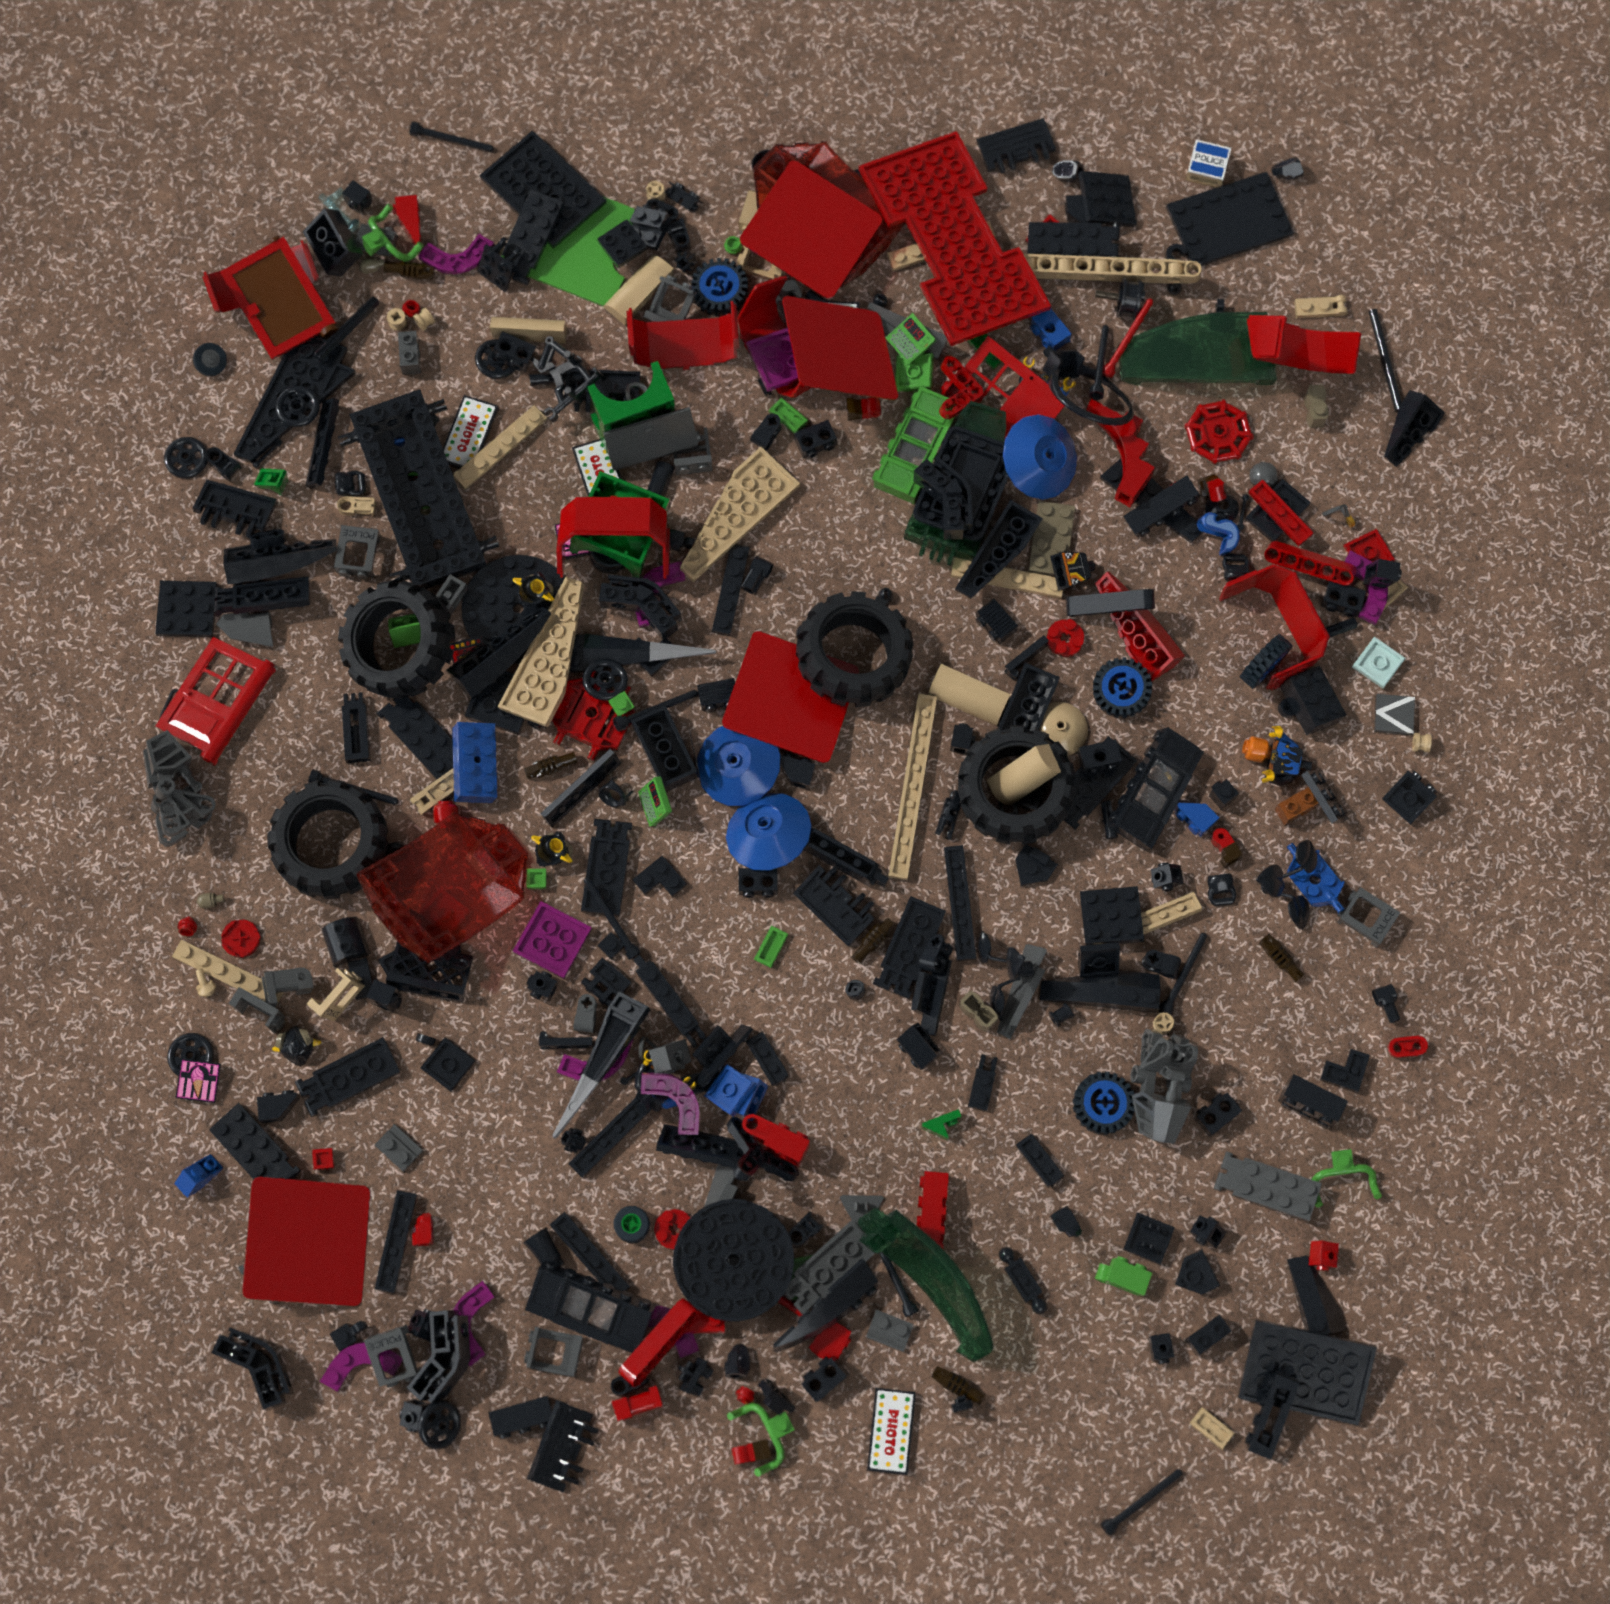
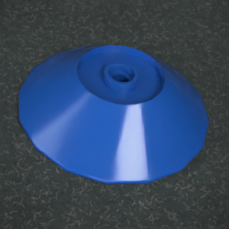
(1027, 459)
(744, 780)
(778, 841)

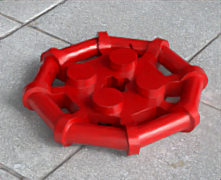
(1214, 440)

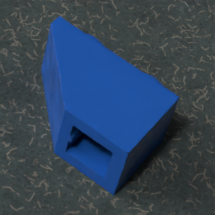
(1197, 816)
(197, 1175)

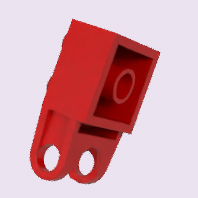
(778, 1139)

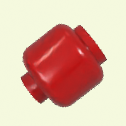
(443, 810)

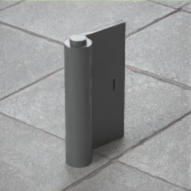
(651, 439)

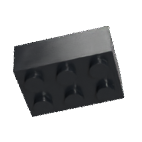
(332, 242)
(1313, 700)
(1312, 1101)

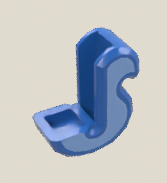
(1224, 528)

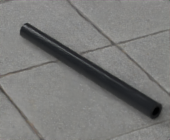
(1385, 359)

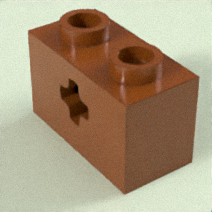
(1296, 806)

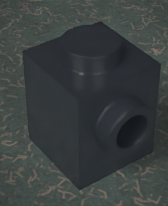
(357, 196)
(962, 738)
(1223, 793)
(1161, 1348)

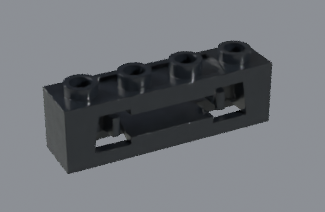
(1284, 1383)

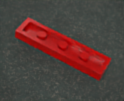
(1280, 513)

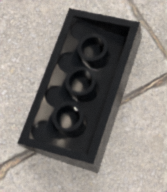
(1029, 698)

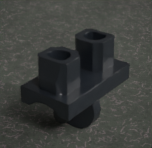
(691, 1375)

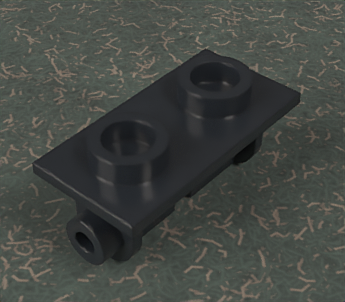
(677, 192)

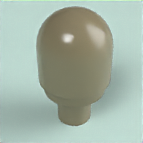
(371, 265)
(209, 900)

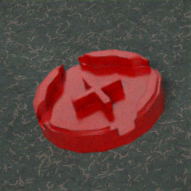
(240, 938)

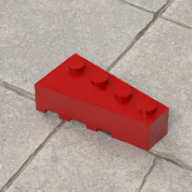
(933, 1205)

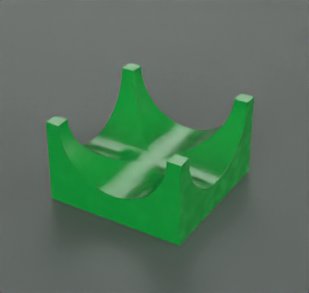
(616, 414)
(627, 550)

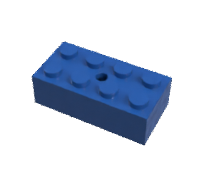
(474, 762)

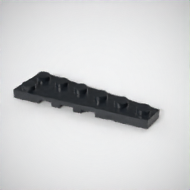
(1182, 524)

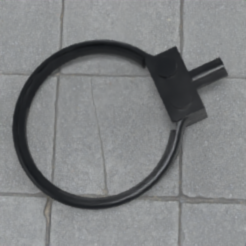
(1070, 364)

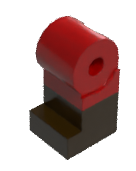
(863, 408)
(1213, 487)
(1224, 842)
(751, 1452)

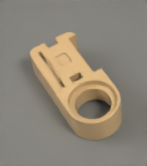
(359, 505)

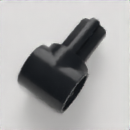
(1386, 997)

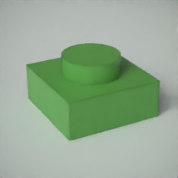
(621, 704)
(536, 878)

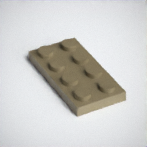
(1051, 535)

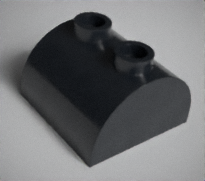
(345, 940)

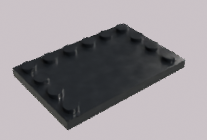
(538, 167)
(1230, 219)
(1329, 1369)

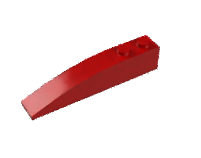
(1142, 634)

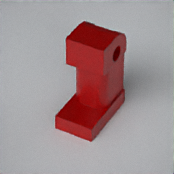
(628, 1407)

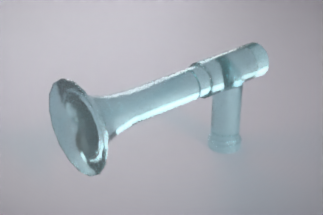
(328, 202)

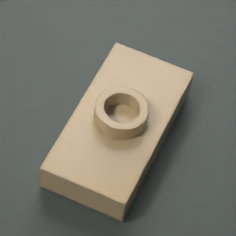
(1212, 1428)

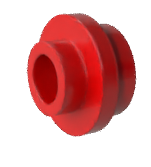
(411, 308)
(745, 1395)

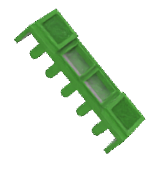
(916, 440)

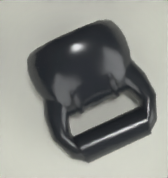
(345, 485)
(1234, 571)
(1221, 884)

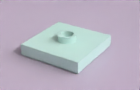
(1378, 662)

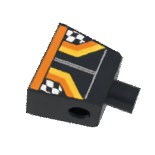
(1071, 568)

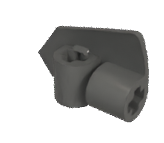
(248, 627)

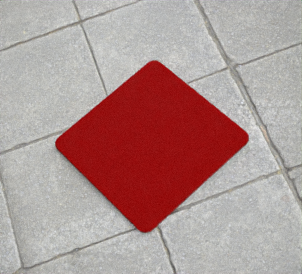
(811, 229)
(839, 348)
(778, 704)
(306, 1242)

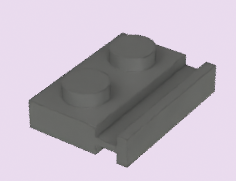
(398, 1148)
(889, 1331)

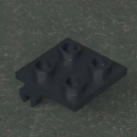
(495, 267)

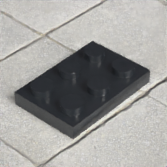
(1264, 523)
(1325, 796)

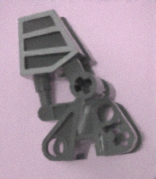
(164, 763)
(1174, 1059)

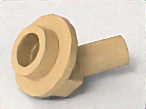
(205, 987)

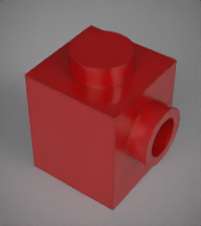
(1323, 1255)

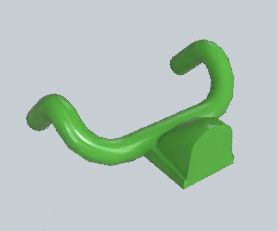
(376, 239)
(1343, 1164)
(776, 1428)

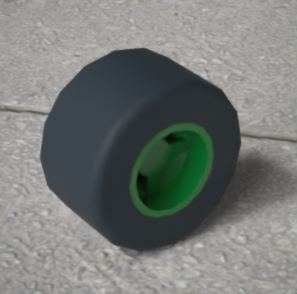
(629, 1218)

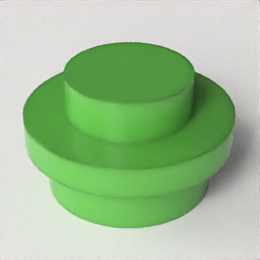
(732, 245)

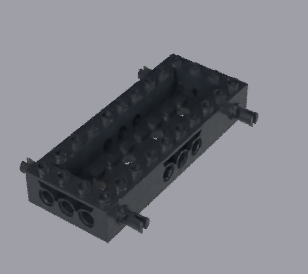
(403, 499)

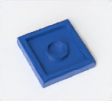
(730, 1090)

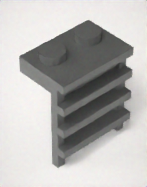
(694, 464)

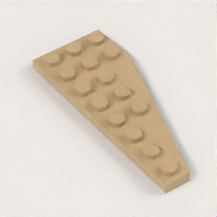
(747, 499)
(544, 670)

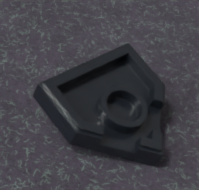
(1034, 866)
(1197, 1274)
(774, 1398)

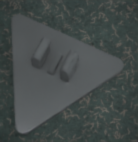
(859, 1205)

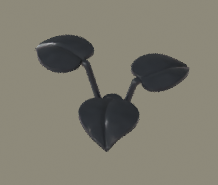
(1272, 882)
(1016, 969)

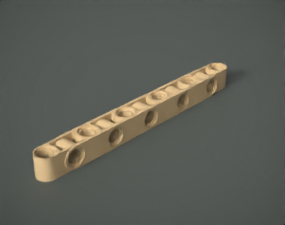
(1103, 268)

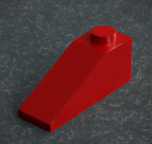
(408, 216)

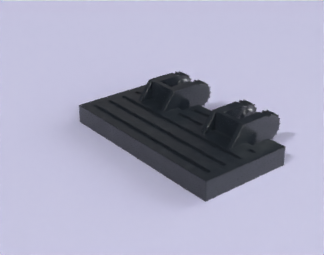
(1015, 144)
(613, 386)
(233, 503)
(832, 905)
(559, 1445)

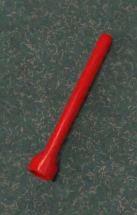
(1109, 368)

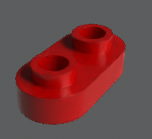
(1406, 1046)

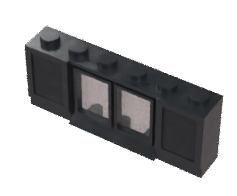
(1155, 788)
(590, 1307)

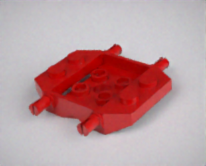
(583, 727)

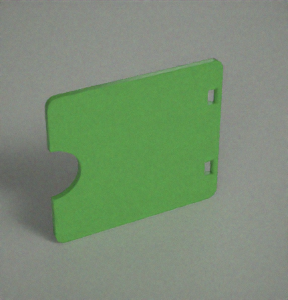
(580, 262)

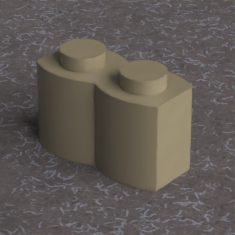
(1316, 406)
(973, 1007)

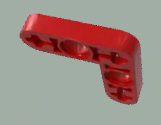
(964, 391)

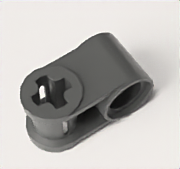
(585, 1017)

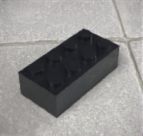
(664, 748)

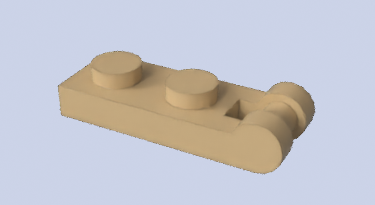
(1320, 307)
(434, 792)

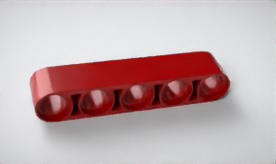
(1301, 565)
(659, 1342)

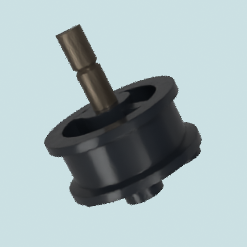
(1128, 297)

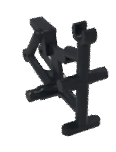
(546, 367)

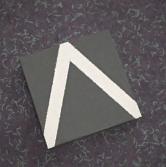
(1394, 714)

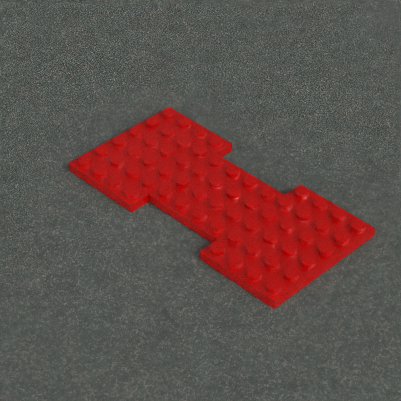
(974, 281)

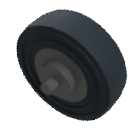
(209, 359)

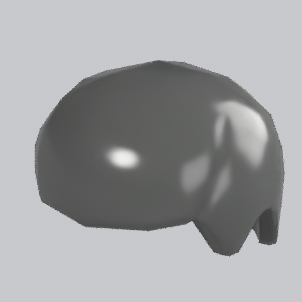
(1264, 471)

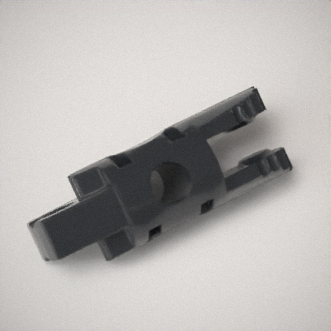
(949, 814)

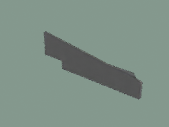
(892, 320)
(1022, 992)
(722, 1185)

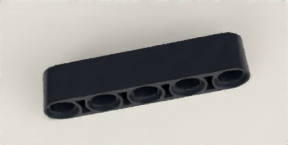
(1110, 602)

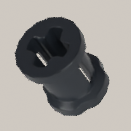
(1061, 1015)

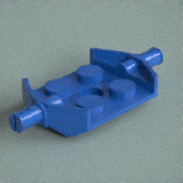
(1317, 894)

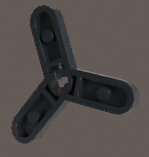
(748, 1164)

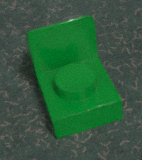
(272, 479)
(936, 1125)

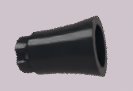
(543, 1247)

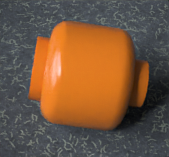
(1256, 749)

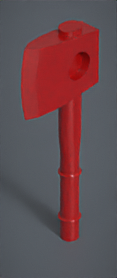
(827, 1343)

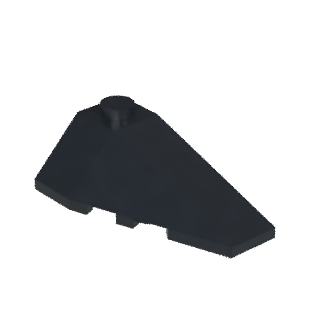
(1414, 419)
(1315, 1302)

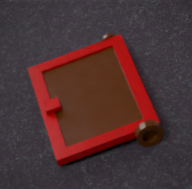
(278, 298)

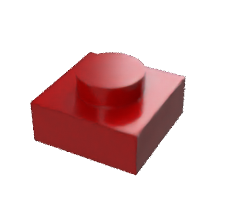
(323, 1159)

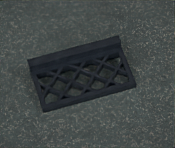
(422, 985)

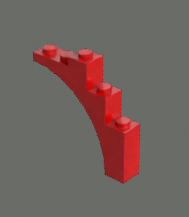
(1131, 449)

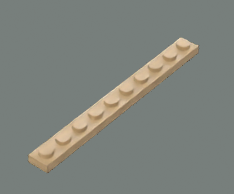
(912, 787)

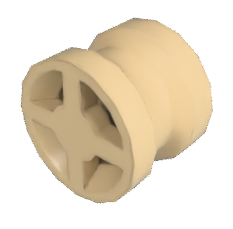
(655, 187)
(424, 319)
(399, 323)
(1421, 742)
(1165, 1020)

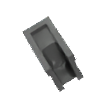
(286, 981)

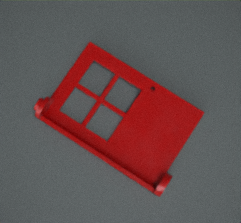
(1029, 397)
(202, 719)

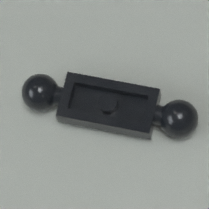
(1023, 1280)

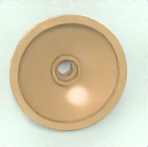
(1075, 726)

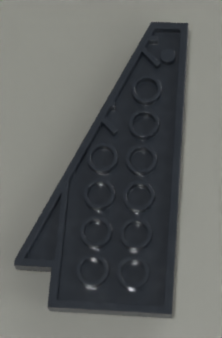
(296, 368)

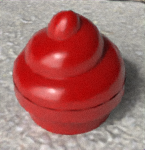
(187, 926)

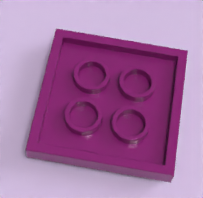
(774, 359)
(552, 940)

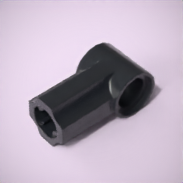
(758, 572)

